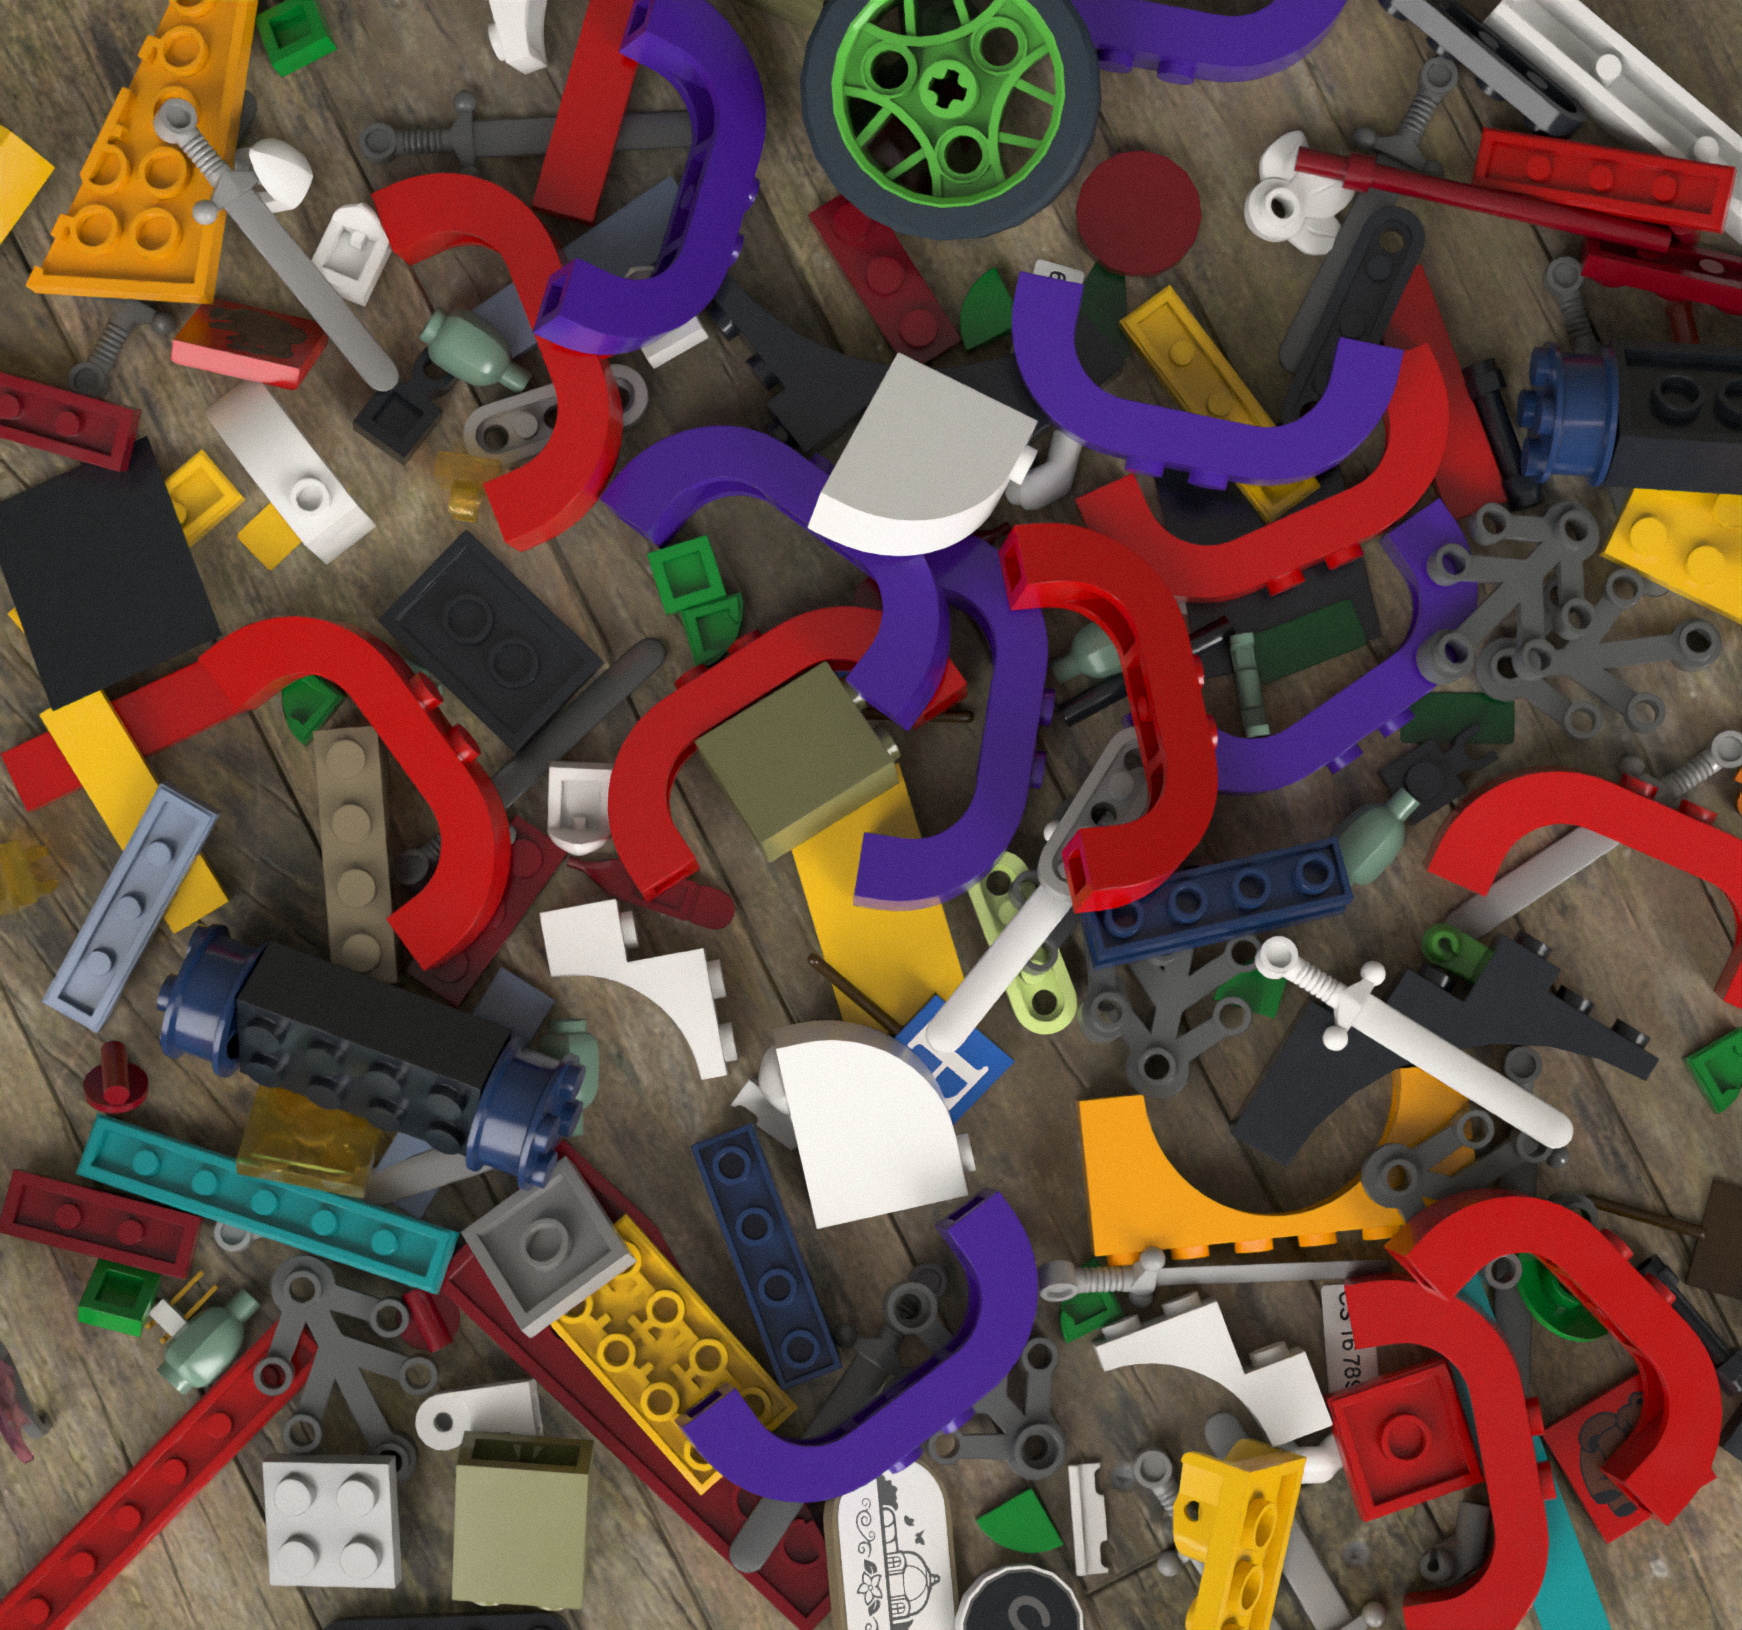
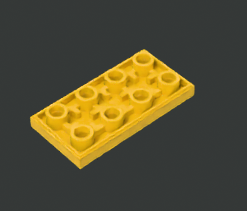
(885, 954)
(665, 1351)

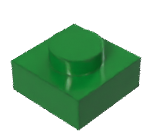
(295, 34)
(686, 575)
(119, 1297)

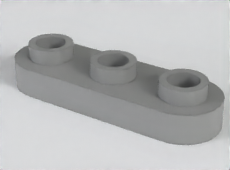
(526, 416)
(1106, 787)

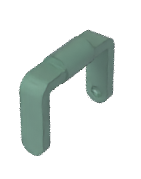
(1248, 686)

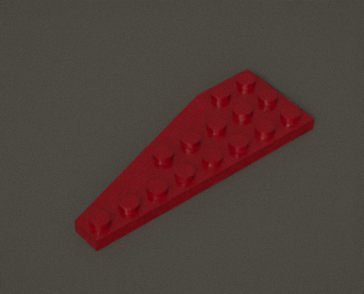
(796, 1570)

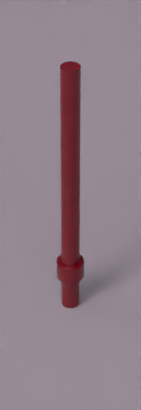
(1361, 172)

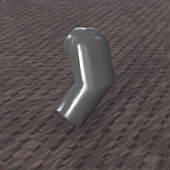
(1461, 1551)

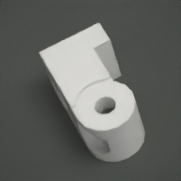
(480, 1408)

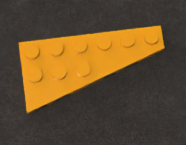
(133, 212)

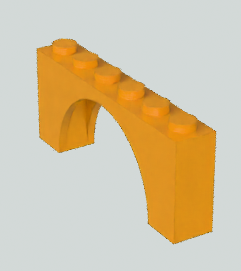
(1143, 1202)

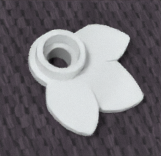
(1306, 200)

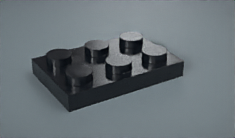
(491, 641)

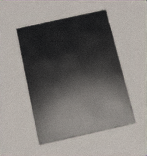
(1220, 516)
(102, 576)

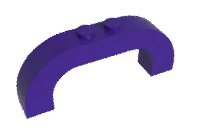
(1205, 45)
(727, 113)
(1205, 446)
(713, 462)
(1378, 697)
(938, 868)
(913, 1409)

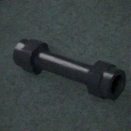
(1484, 385)
(1725, 1360)

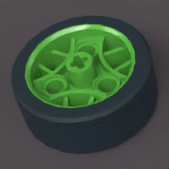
(842, 67)

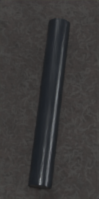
(1114, 689)

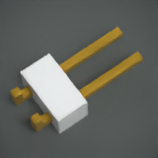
(170, 1317)

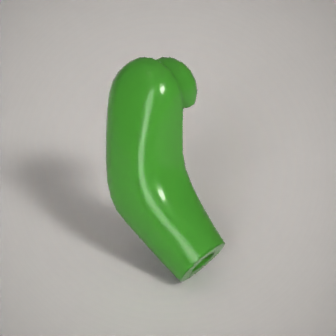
(1452, 949)

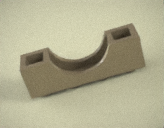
(356, 851)

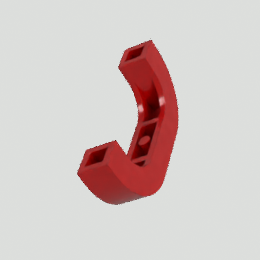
(576, 464)
(1326, 531)
(1163, 681)
(708, 698)
(435, 755)
(1506, 808)
(1396, 1310)
(1682, 1404)

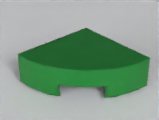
(986, 312)
(713, 628)
(309, 706)
(1255, 989)
(1718, 1069)
(1087, 1310)
(1020, 1524)

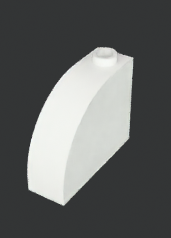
(922, 465)
(289, 469)
(867, 1122)

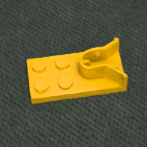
(1683, 545)
(1239, 1532)

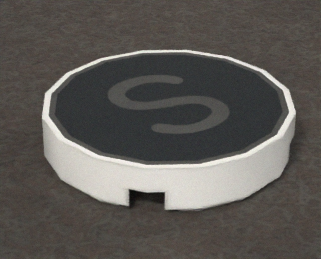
(1019, 1599)

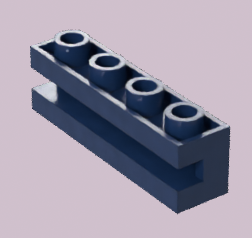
(1223, 904)
(767, 1256)

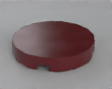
(1138, 214)

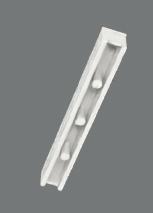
(1619, 87)

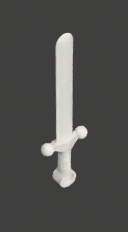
(1000, 962)
(1413, 1042)

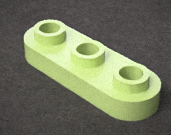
(994, 915)

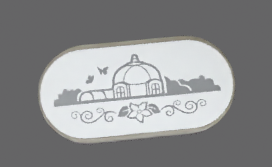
(892, 1554)

